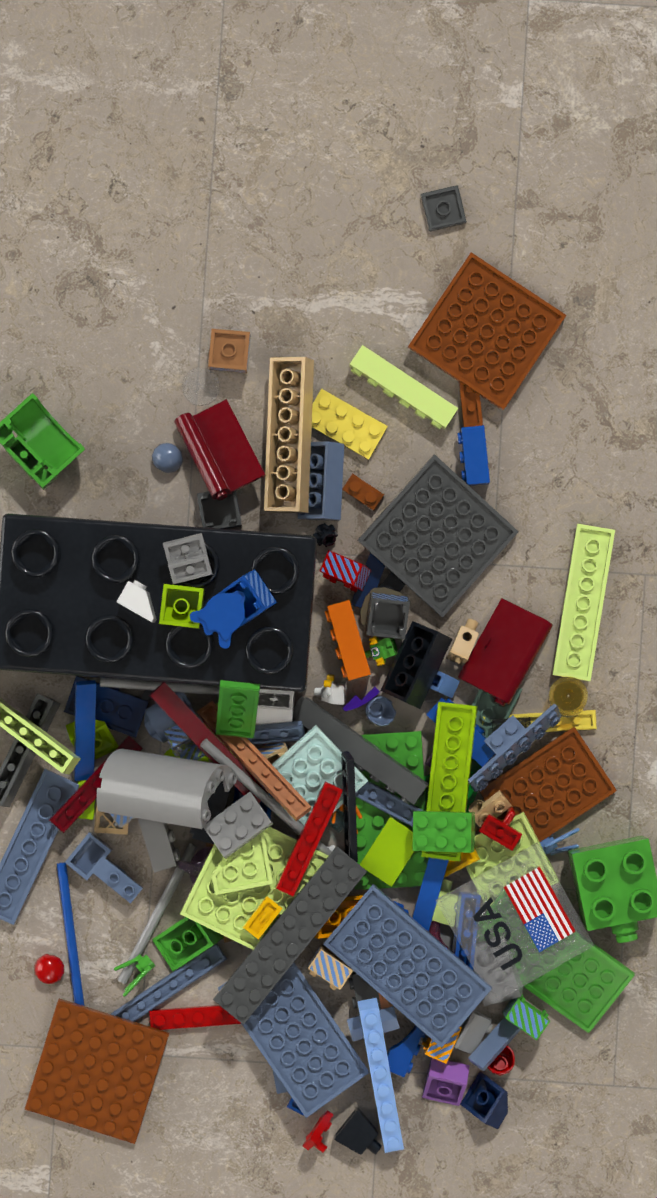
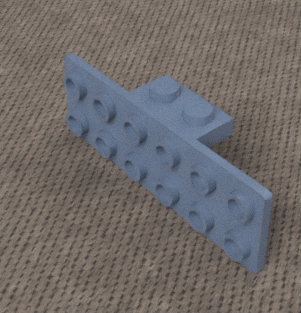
(509, 742)

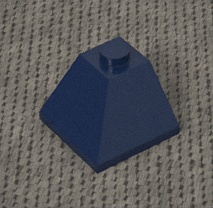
(486, 1101)

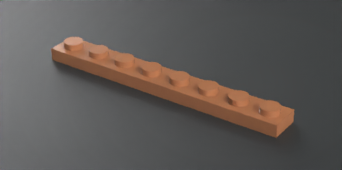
(258, 766)

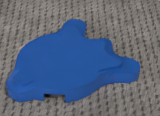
(222, 615)

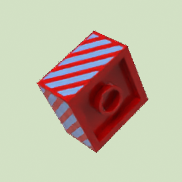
(342, 569)

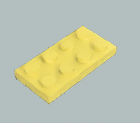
(346, 424)

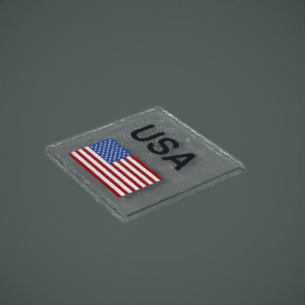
(515, 922)

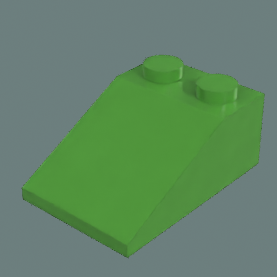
(185, 942)

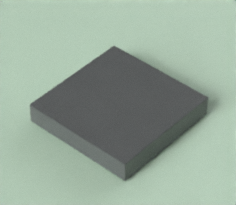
(443, 208)

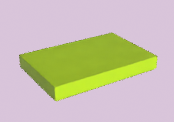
(389, 852)

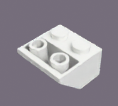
(275, 706)

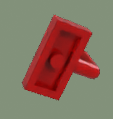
(500, 830)
(314, 1137)

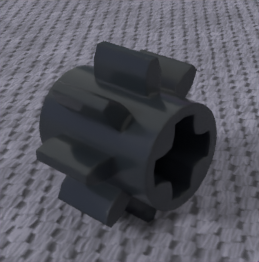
(325, 534)

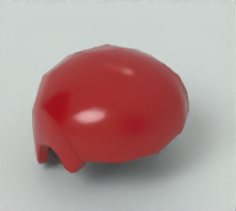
(49, 969)
(503, 1062)

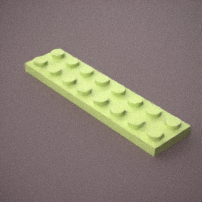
(583, 602)

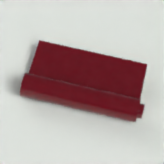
(219, 449)
(505, 651)

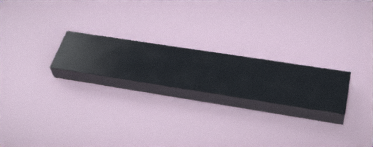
(349, 805)

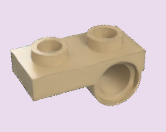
(494, 805)

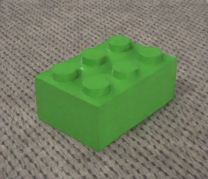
(444, 831)

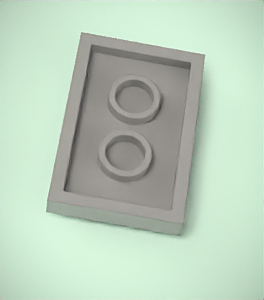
(237, 825)

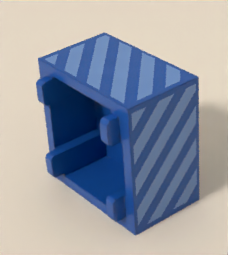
(256, 593)

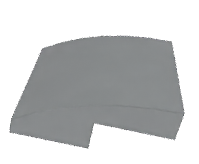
(187, 558)

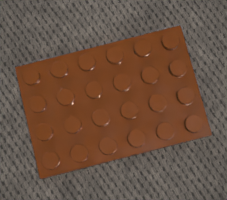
(553, 784)

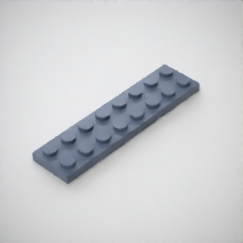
(31, 842)

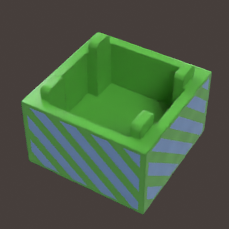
(526, 1017)

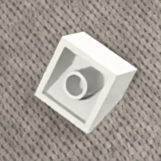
(137, 600)

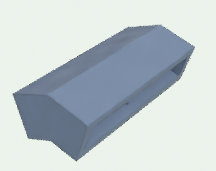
(388, 1020)

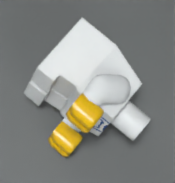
(332, 692)

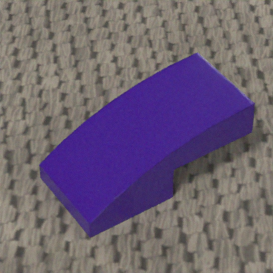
(356, 702)

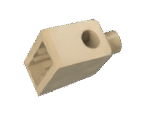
(461, 649)

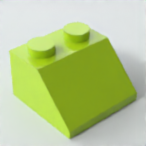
(179, 603)

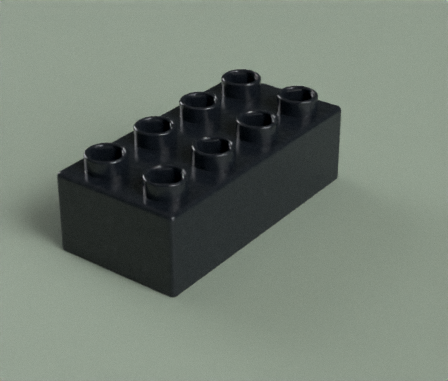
(65, 617)

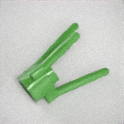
(144, 966)

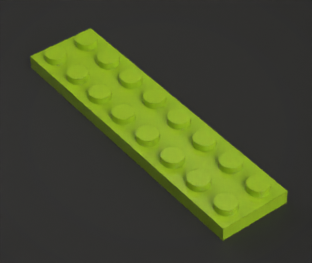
(451, 764)

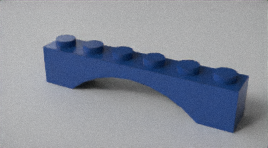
(402, 1053)

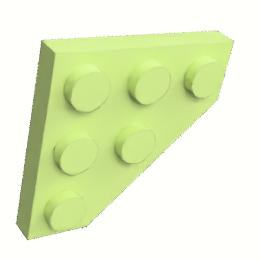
(244, 868)

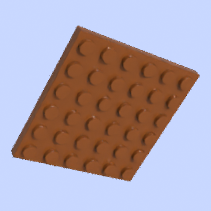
(487, 331)
(96, 1071)

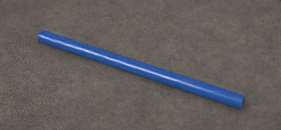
(70, 933)

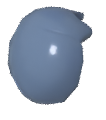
(167, 458)
(380, 711)

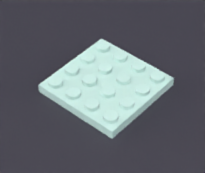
(311, 764)

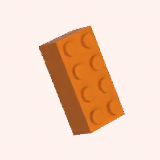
(348, 640)

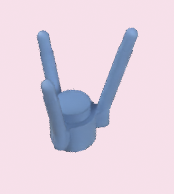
(549, 844)

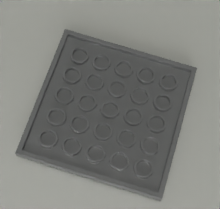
(437, 535)

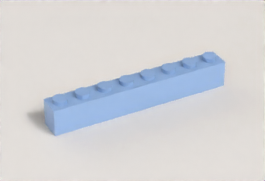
(380, 1075)

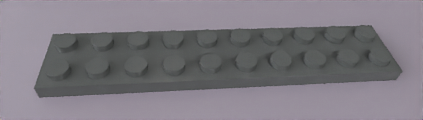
(289, 935)

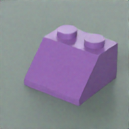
(446, 1081)

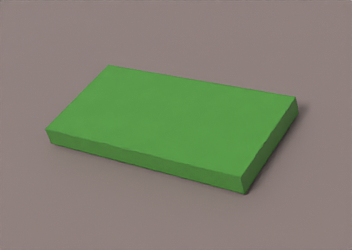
(237, 709)

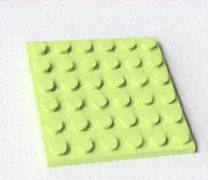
(231, 910)

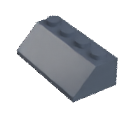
(325, 481)

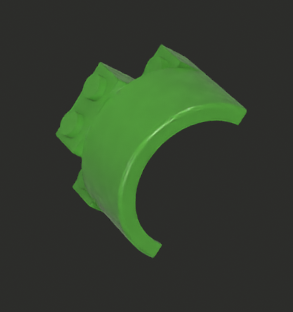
(38, 441)

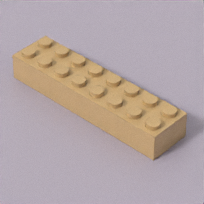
(289, 435)

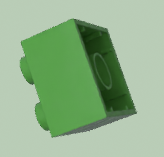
(615, 885)

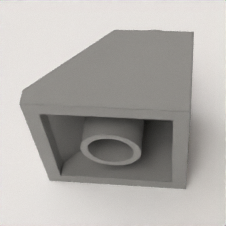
(473, 1031)

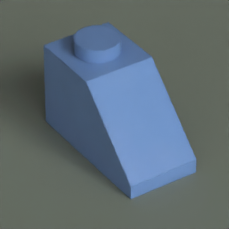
(444, 684)

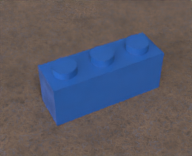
(474, 455)

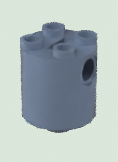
(157, 720)

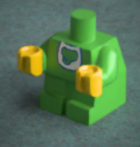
(381, 649)

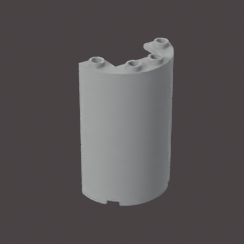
(160, 787)

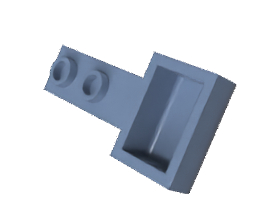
(91, 859)

